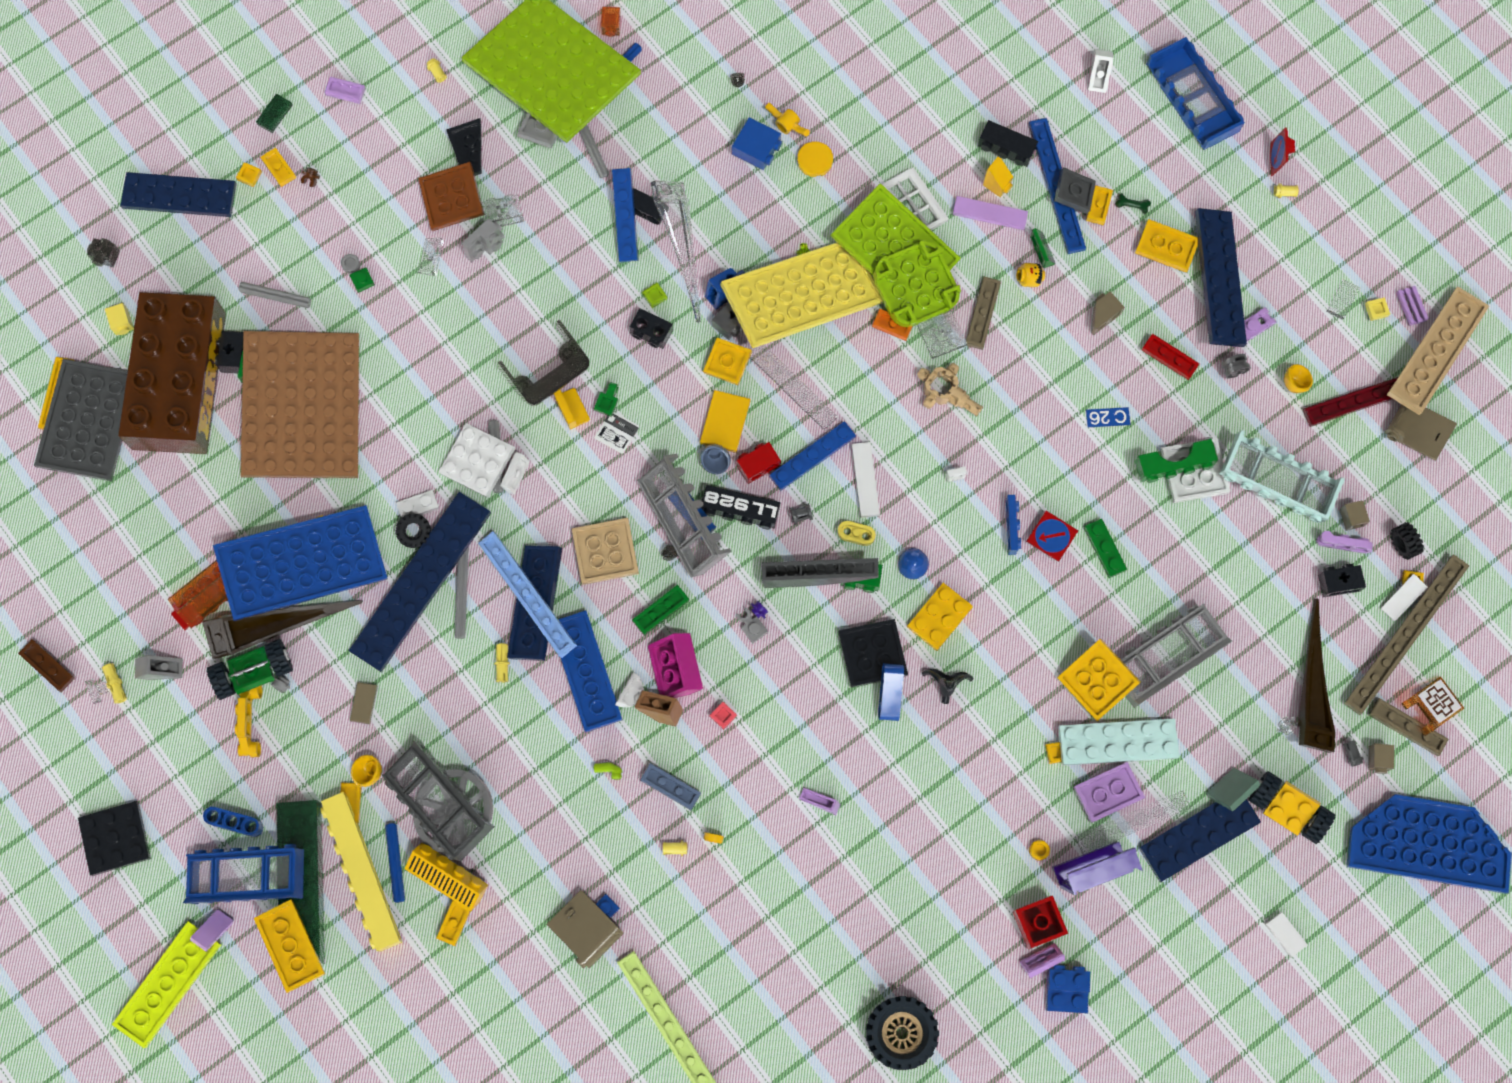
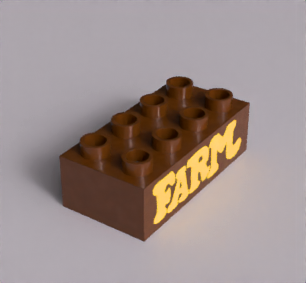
(172, 373)

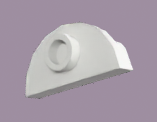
(631, 692)

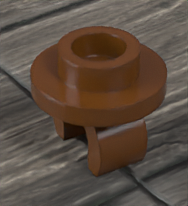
(312, 175)

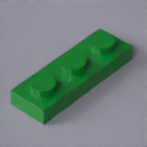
(1105, 548)
(660, 610)

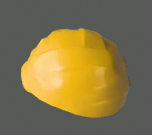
(1298, 379)
(366, 770)

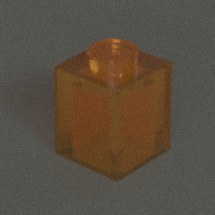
(611, 21)

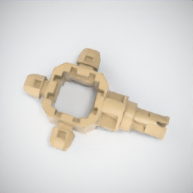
(955, 395)

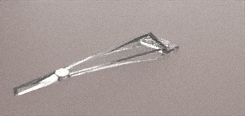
(675, 213)

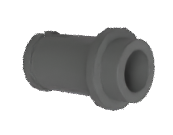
(1353, 753)

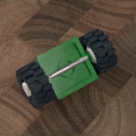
(249, 670)

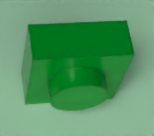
(362, 280)

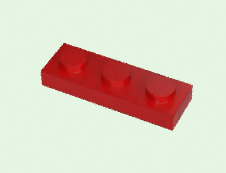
(1170, 356)

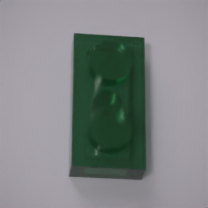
(274, 113)

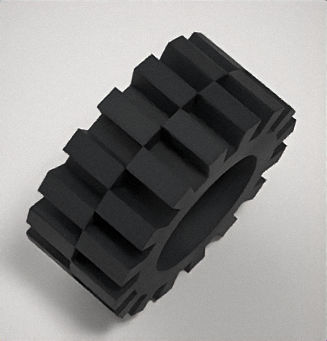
(401, 530)
(1407, 540)

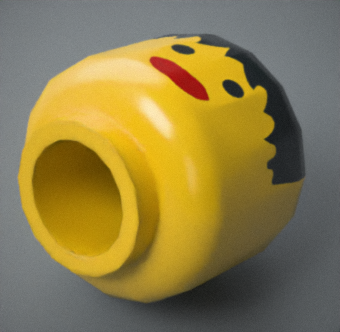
(1030, 275)

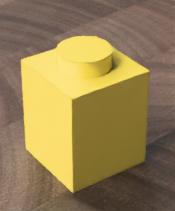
(119, 319)

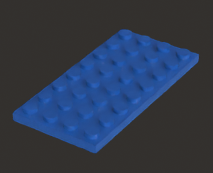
(299, 562)

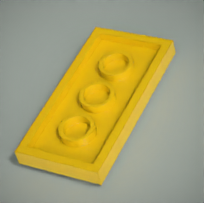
(289, 946)

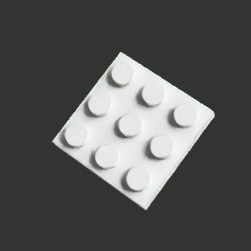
(477, 460)
(1197, 484)

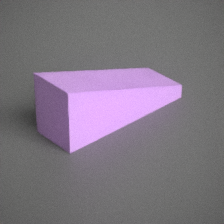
(820, 801)

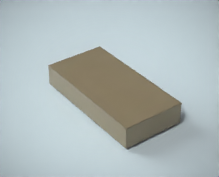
(363, 703)

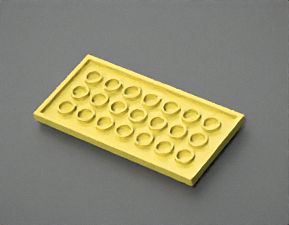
(800, 293)

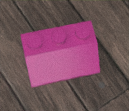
(675, 665)

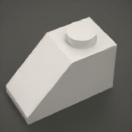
(1100, 70)

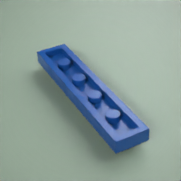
(625, 215)
(812, 456)

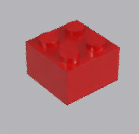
(1040, 922)

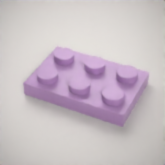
(1109, 792)

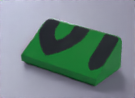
(1042, 248)

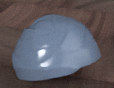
(715, 459)

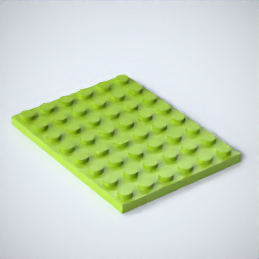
(551, 66)

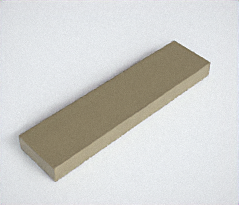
(983, 313)
(1407, 727)

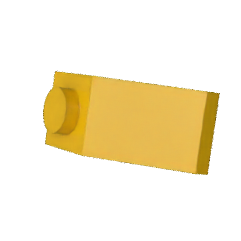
(998, 178)

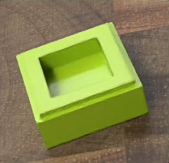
(654, 295)

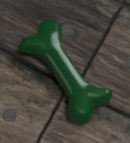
(1142, 205)

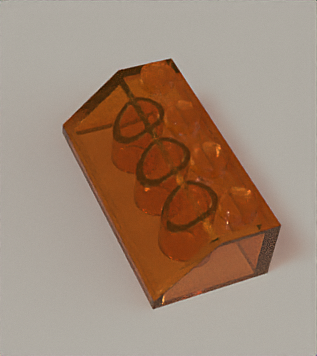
(201, 595)

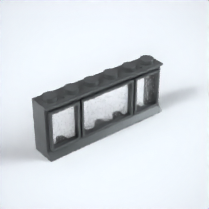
(437, 802)

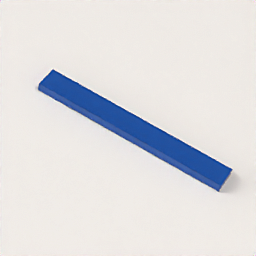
(1051, 169)

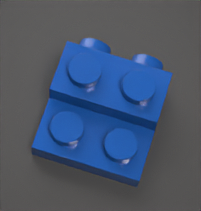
(1068, 989)

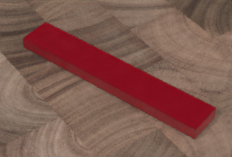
(1348, 403)

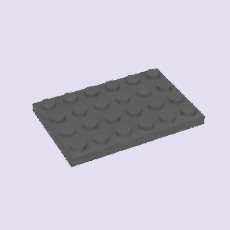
(84, 421)

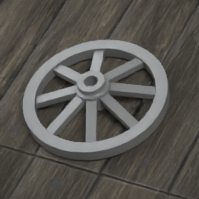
(483, 794)

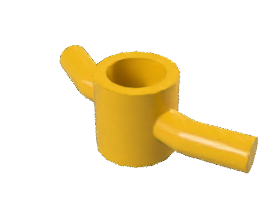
(787, 121)

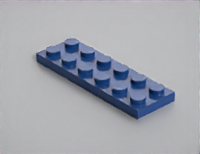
(588, 675)

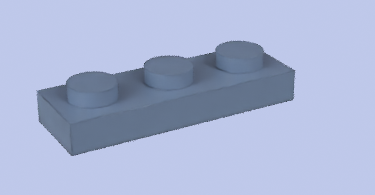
(670, 786)

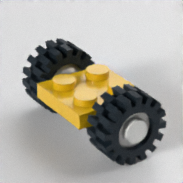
(1292, 808)

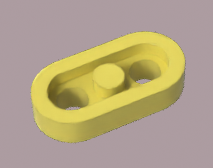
(857, 531)

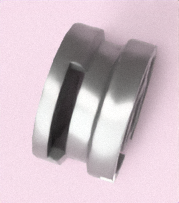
(1235, 365)

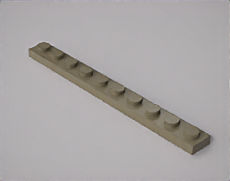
(1406, 634)

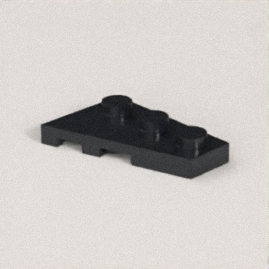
(467, 144)

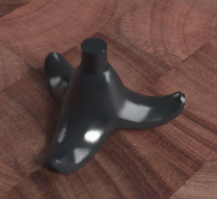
(947, 683)

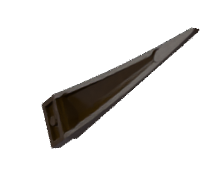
(230, 636)
(1315, 715)

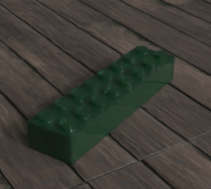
(302, 825)

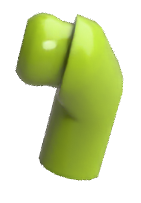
(609, 767)

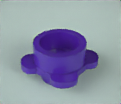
(759, 610)

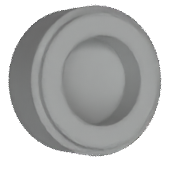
(350, 263)

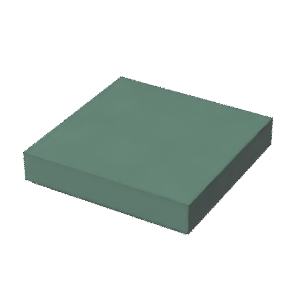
(1233, 789)

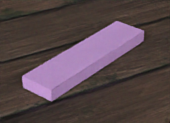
(990, 213)

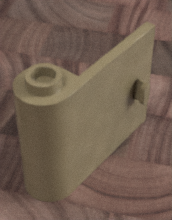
(1421, 431)
(587, 931)

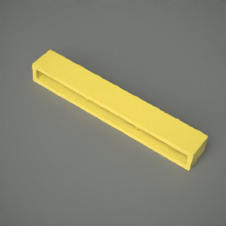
(361, 872)

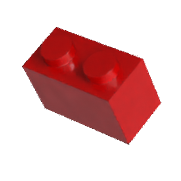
(758, 462)

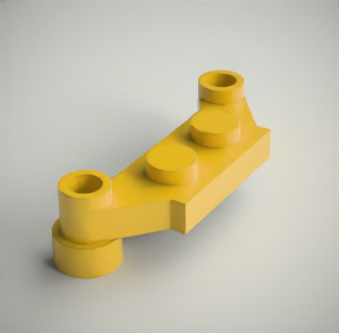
(244, 723)

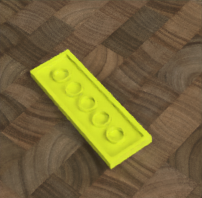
(164, 987)

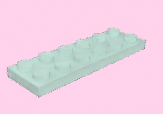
(1118, 742)

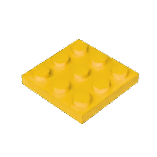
(1099, 679)

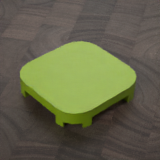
(916, 284)

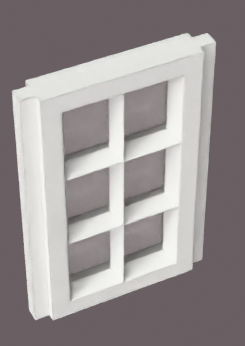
(916, 196)

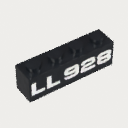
(740, 507)

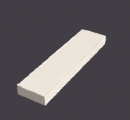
(865, 480)

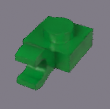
(607, 402)

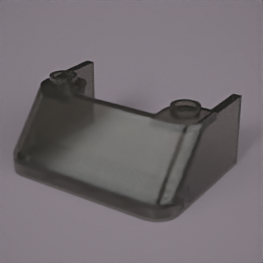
(574, 364)

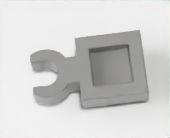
(753, 627)

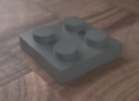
(1075, 190)

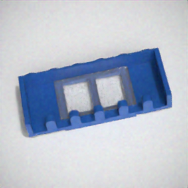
(1195, 93)

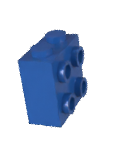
(757, 144)

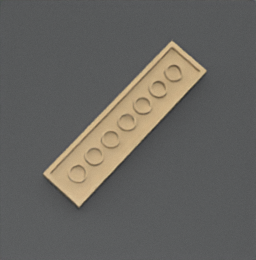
(1438, 350)

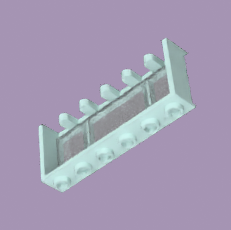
(1281, 478)

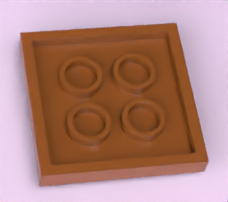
(451, 196)

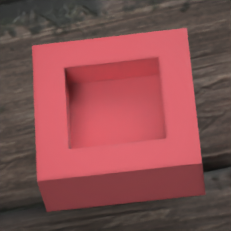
(723, 715)

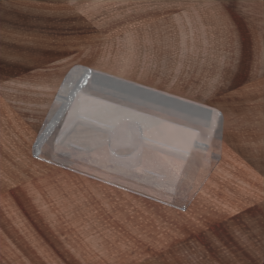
(430, 256)

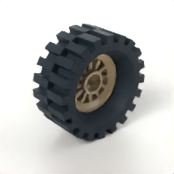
(924, 1024)

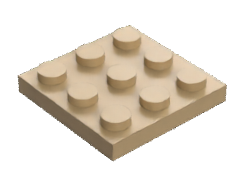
(605, 551)

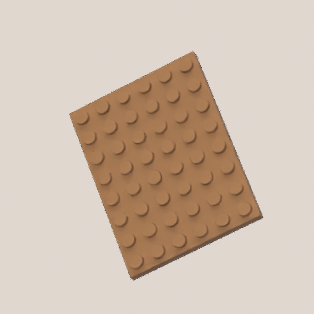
(300, 405)

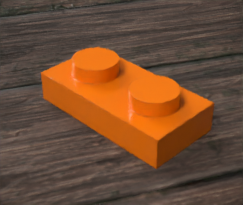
(885, 323)

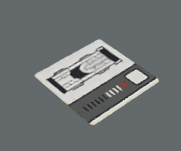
(616, 432)

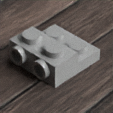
(536, 132)
(485, 238)

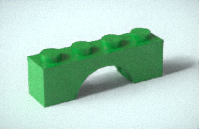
(1153, 466)

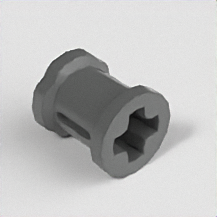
(801, 514)

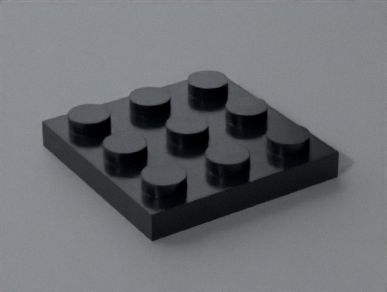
(868, 648)
(114, 838)

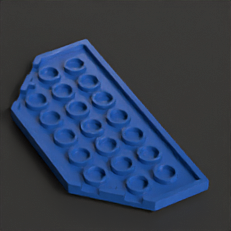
(1430, 844)

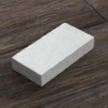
(1286, 934)

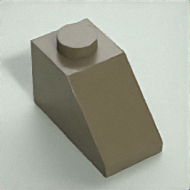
(1105, 311)

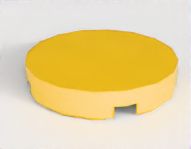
(815, 159)

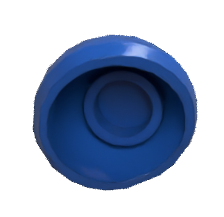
(913, 563)

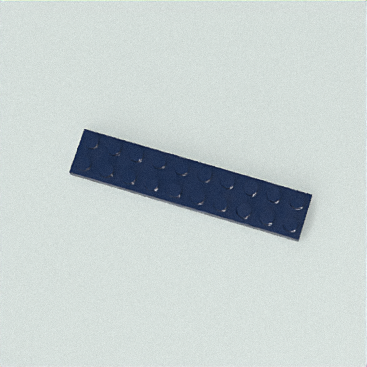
(420, 582)

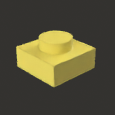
(1377, 309)

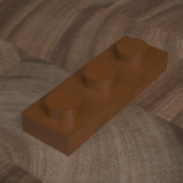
(46, 665)

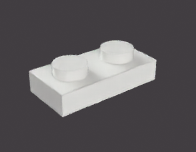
(515, 473)
(418, 504)

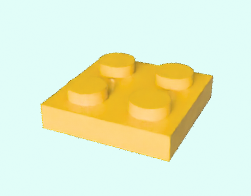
(727, 361)

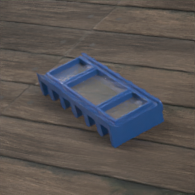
(244, 874)

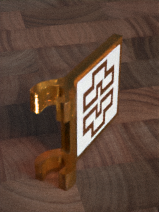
(1436, 703)

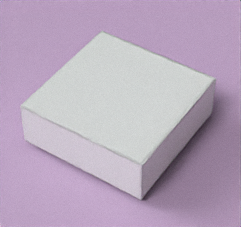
(956, 474)

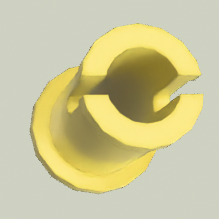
(434, 66)
(1285, 190)
(675, 848)

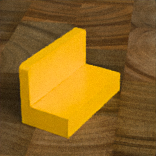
(571, 408)

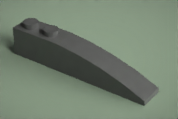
(818, 572)

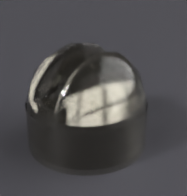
(737, 79)
(669, 553)

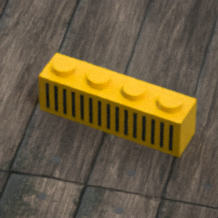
(446, 876)

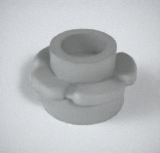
(280, 684)

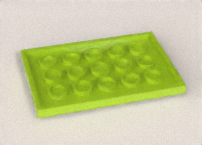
(882, 228)

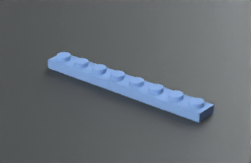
(527, 594)

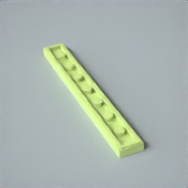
(665, 1019)

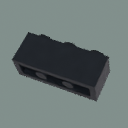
(1007, 143)

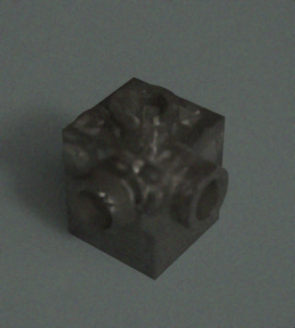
(103, 252)

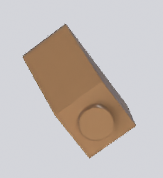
(660, 707)

